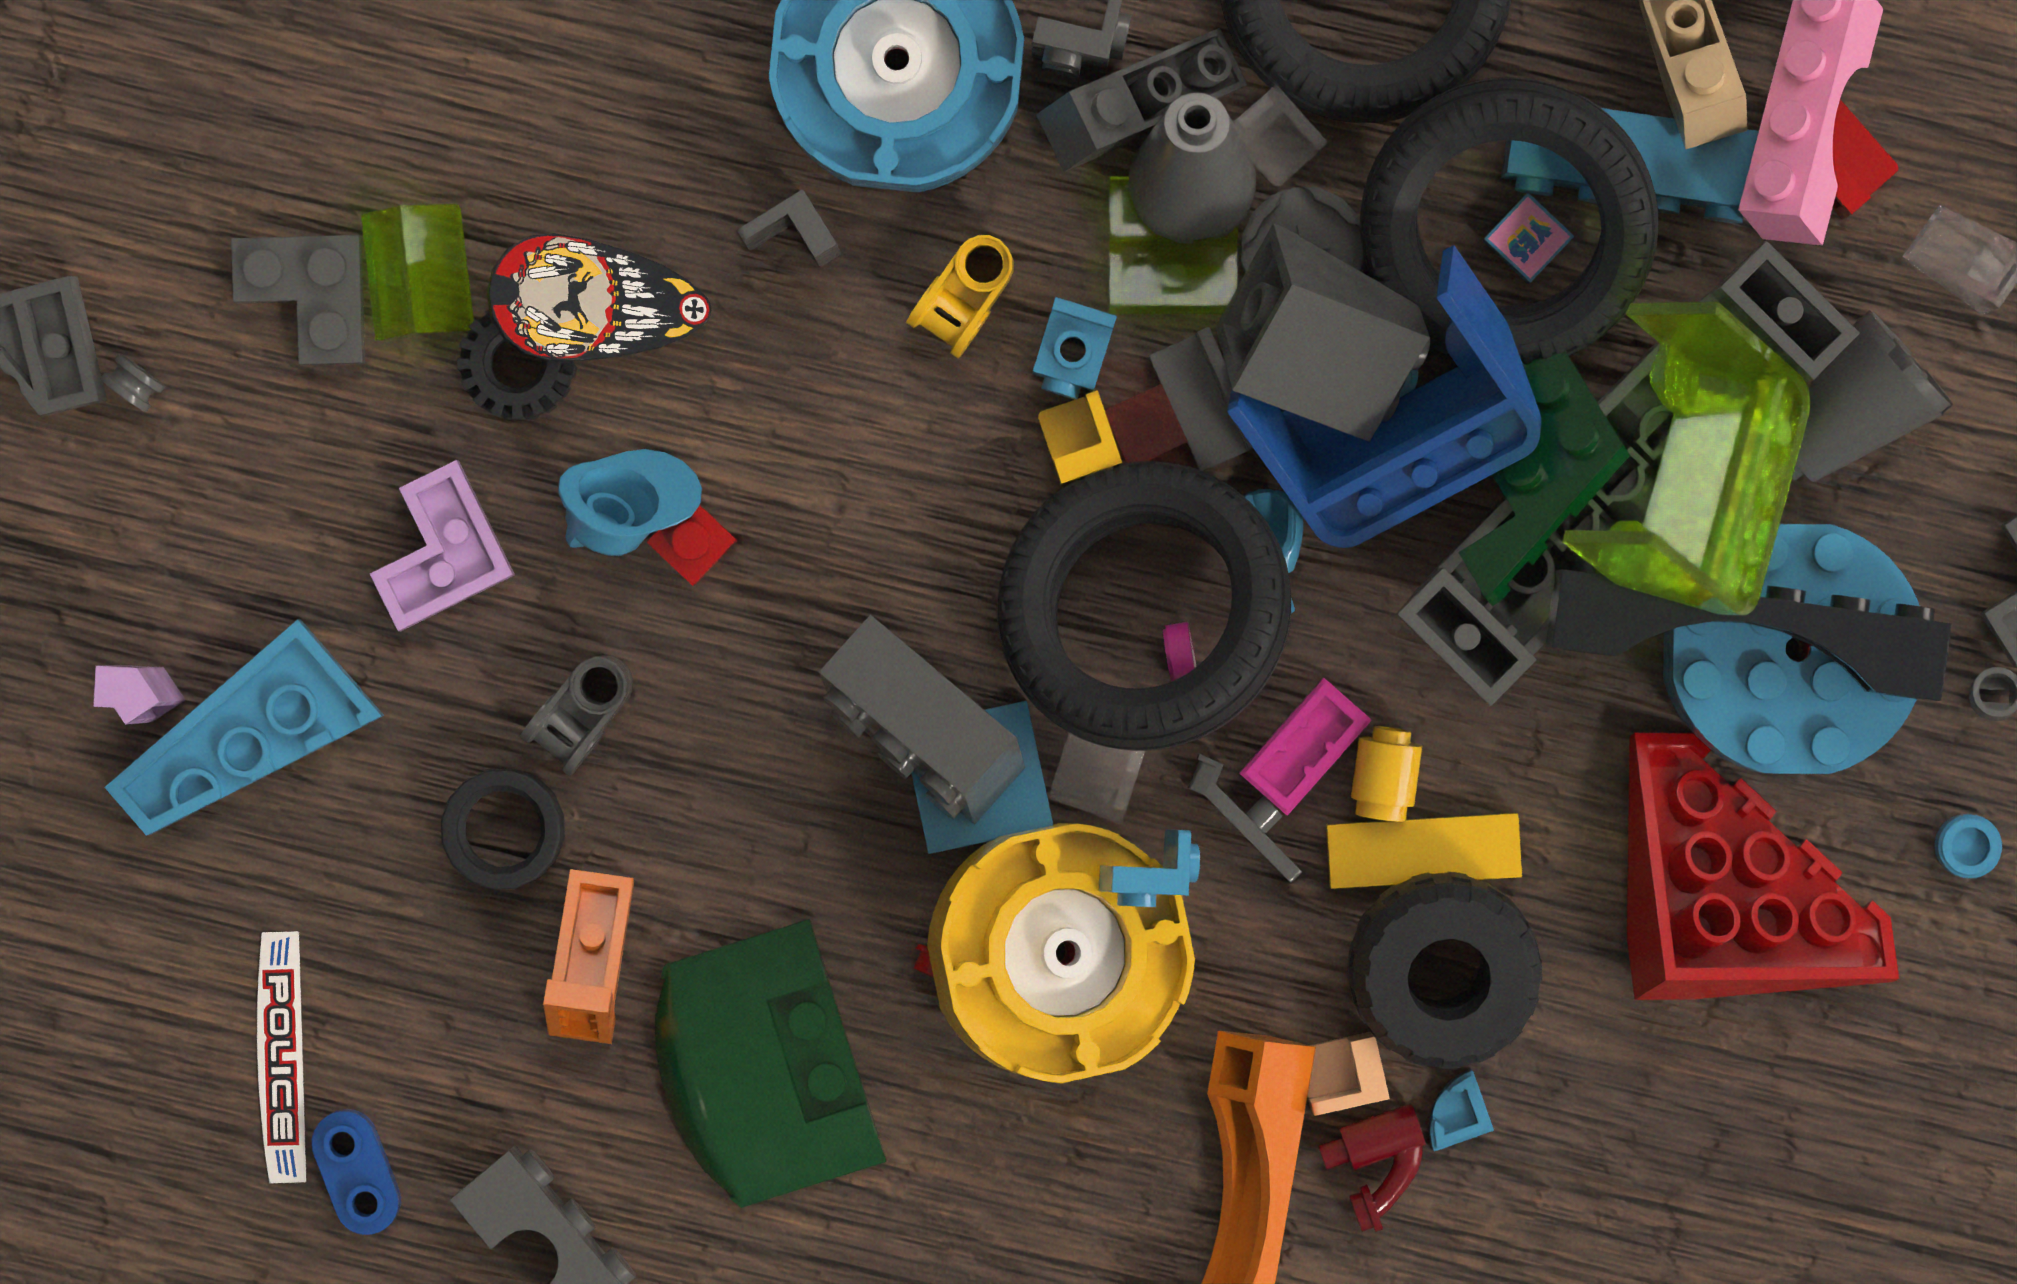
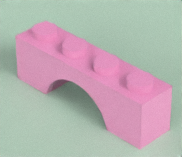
(1792, 163)

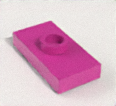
(1305, 746)

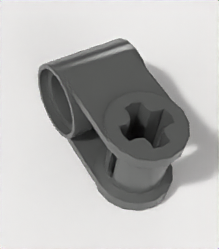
(578, 714)

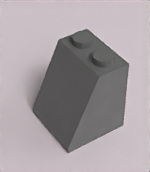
(1320, 337)

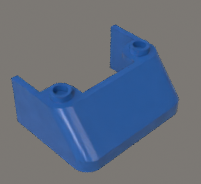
(1430, 447)

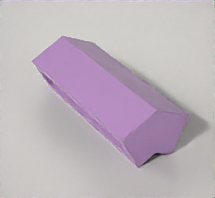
(136, 692)

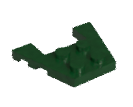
(1559, 478)

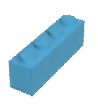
(1699, 176)

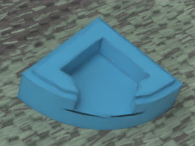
(1458, 1113)

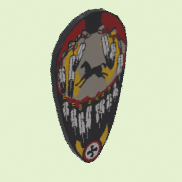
(589, 300)

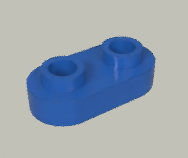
(361, 1171)

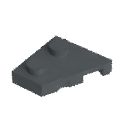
(50, 346)

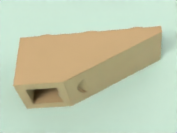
(1696, 69)

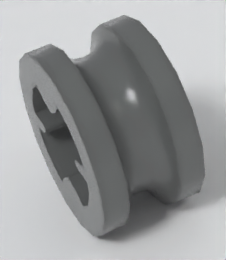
(132, 382)

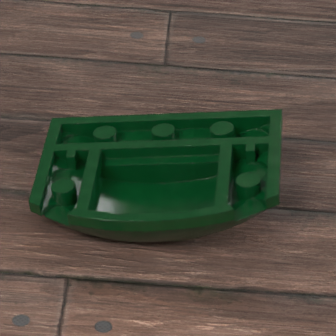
(763, 1067)

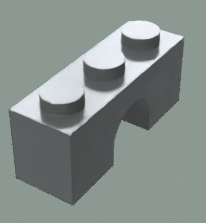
(517, 1197)

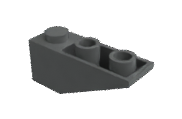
(1132, 100)

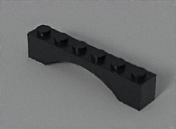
(1880, 651)

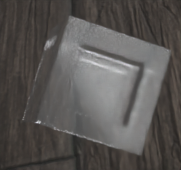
(1278, 136)

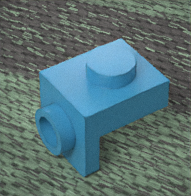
(1141, 884)

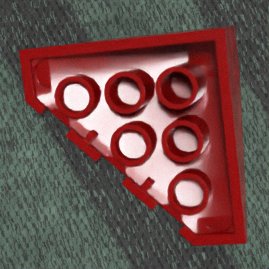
(1726, 896)

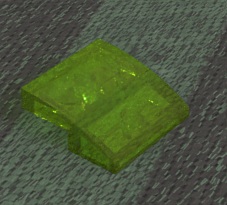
(1161, 275)

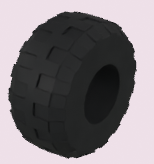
(1458, 1028)

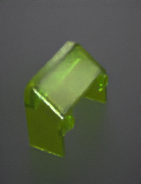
(1721, 467)

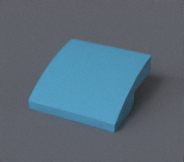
(1019, 807)

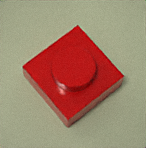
(693, 545)

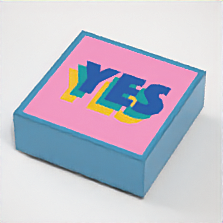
(1528, 238)

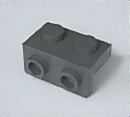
(1070, 47)

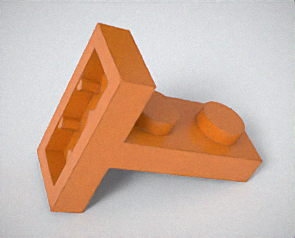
(588, 957)

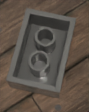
(920, 722)

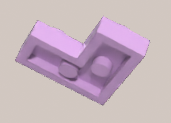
(459, 553)

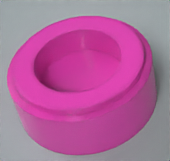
(1179, 649)

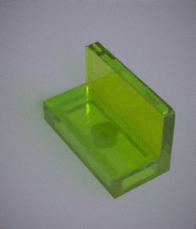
(417, 270)

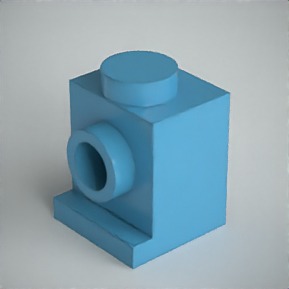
(1078, 322)

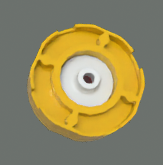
(999, 965)

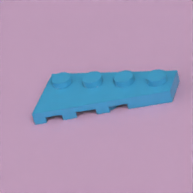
(254, 724)

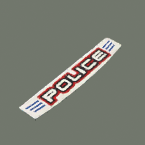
(281, 1057)

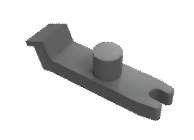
(1252, 824)

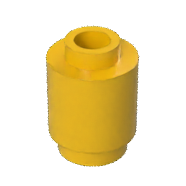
(1386, 774)

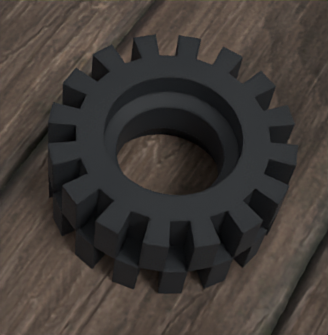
(493, 395)

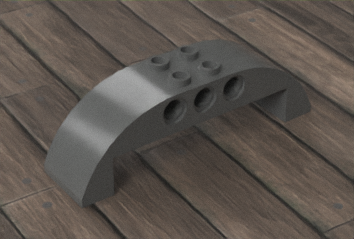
(1497, 642)

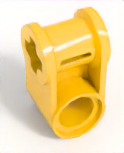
(962, 296)

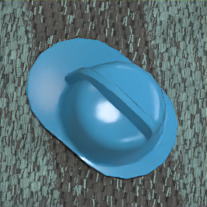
(626, 498)

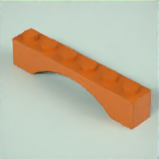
(1259, 1108)

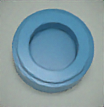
(1968, 846)

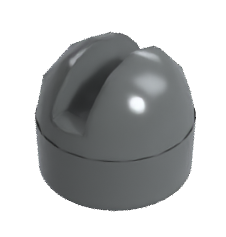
(1994, 682)

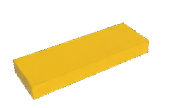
(1395, 851)

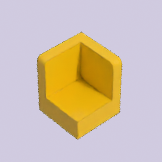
(1079, 438)

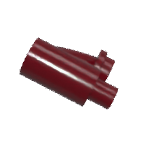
(1373, 1140)

